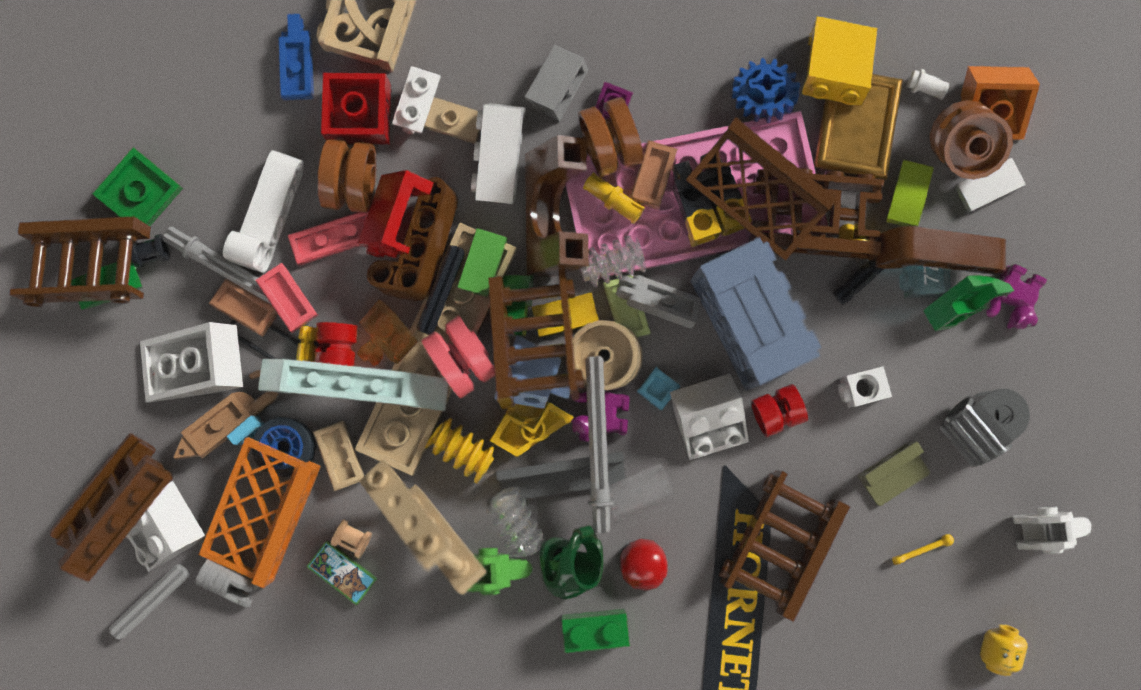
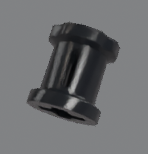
(150, 251)

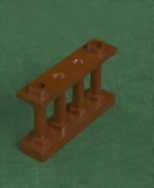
(69, 234)
(504, 326)
(802, 571)

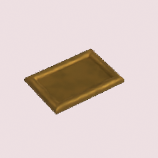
(862, 136)

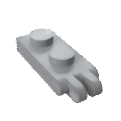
(659, 300)

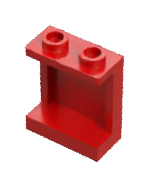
(388, 210)

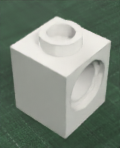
(877, 384)

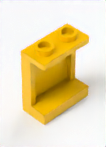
(840, 61)

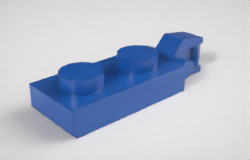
(296, 61)

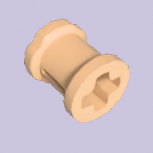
(351, 539)

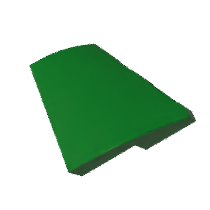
(965, 300)

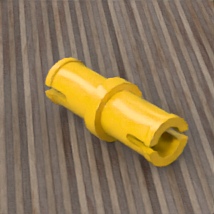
(613, 198)

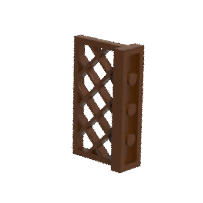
(779, 168)

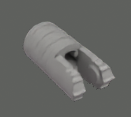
(226, 583)

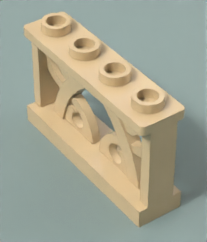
(387, 39)

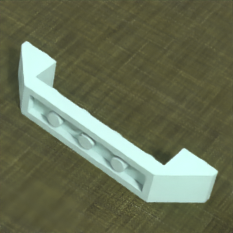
(353, 383)

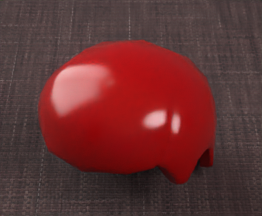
(643, 564)

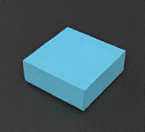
(657, 388)
(245, 429)

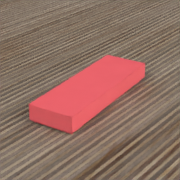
(327, 238)

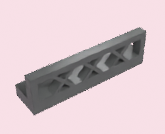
(558, 476)

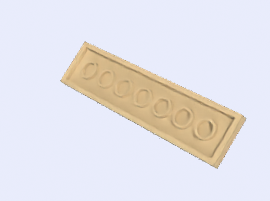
(403, 431)

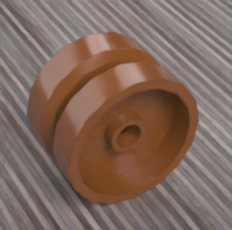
(611, 136)
(971, 139)
(347, 175)

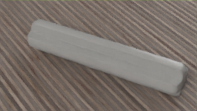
(149, 601)

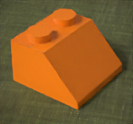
(1005, 91)

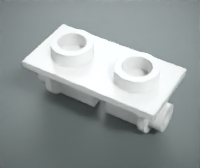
(416, 100)

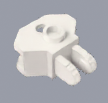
(1051, 530)

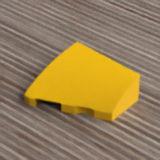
(527, 426)

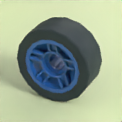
(295, 433)

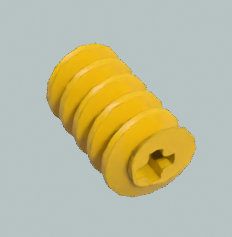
(461, 449)

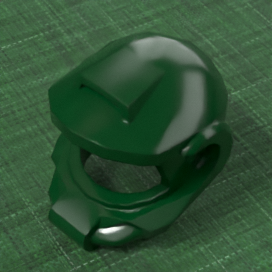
(571, 571)

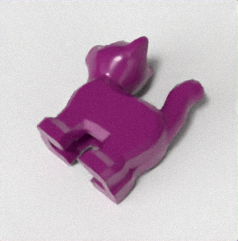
(1023, 297)
(613, 424)

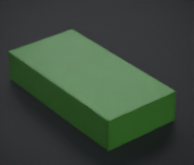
(482, 262)

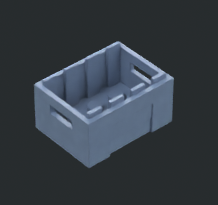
(755, 314)

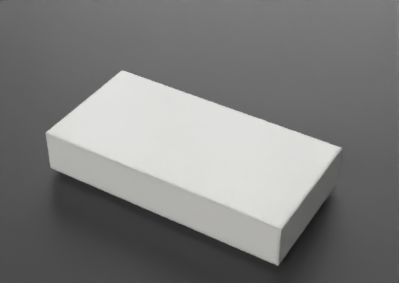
(987, 189)

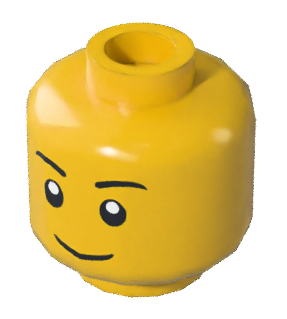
(1003, 650)

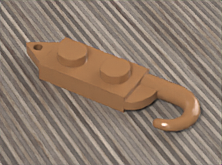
(216, 424)

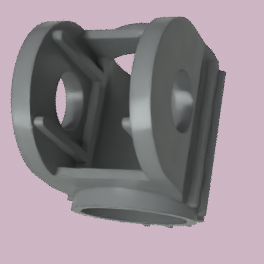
(975, 430)

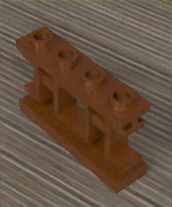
(815, 242)
(109, 507)

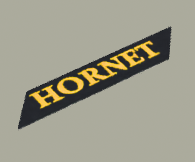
(738, 611)

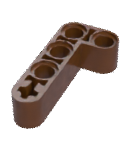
(436, 208)
(941, 250)

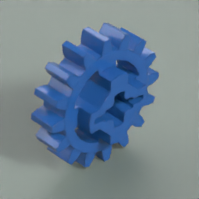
(763, 87)

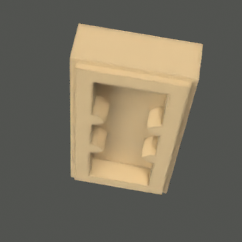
(453, 120)
(339, 455)

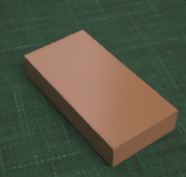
(653, 174)
(244, 307)

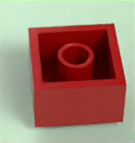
(356, 107)

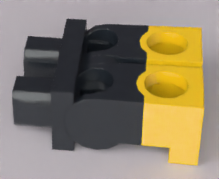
(701, 216)

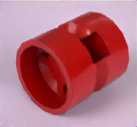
(335, 343)
(768, 413)

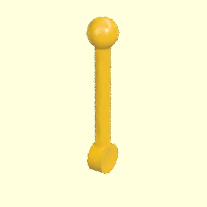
(946, 540)

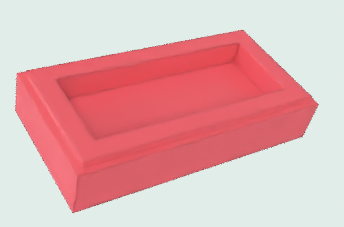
(286, 297)

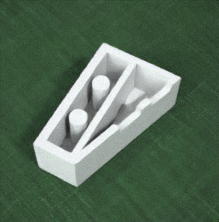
(498, 153)

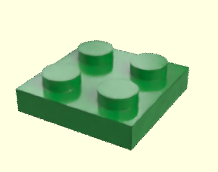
(138, 189)

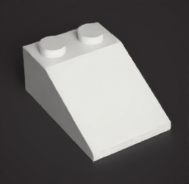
(191, 362)

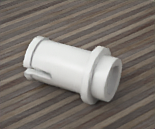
(927, 84)

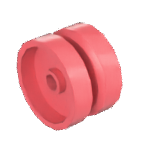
(457, 358)

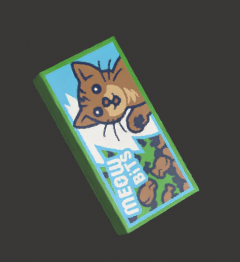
(342, 572)

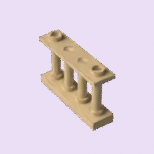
(422, 527)

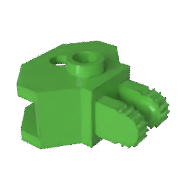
(499, 571)

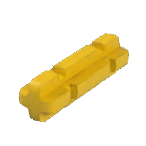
(306, 348)

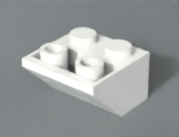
(710, 416)
(164, 530)

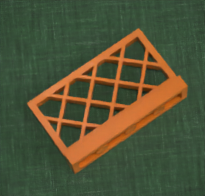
(284, 522)

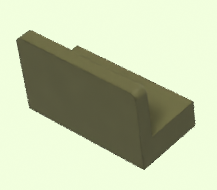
(894, 473)

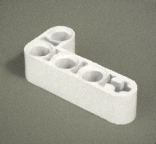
(266, 213)

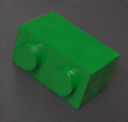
(595, 630)

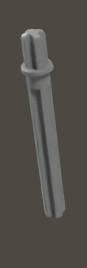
(199, 252)
(599, 488)

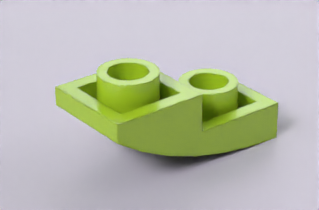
(910, 194)

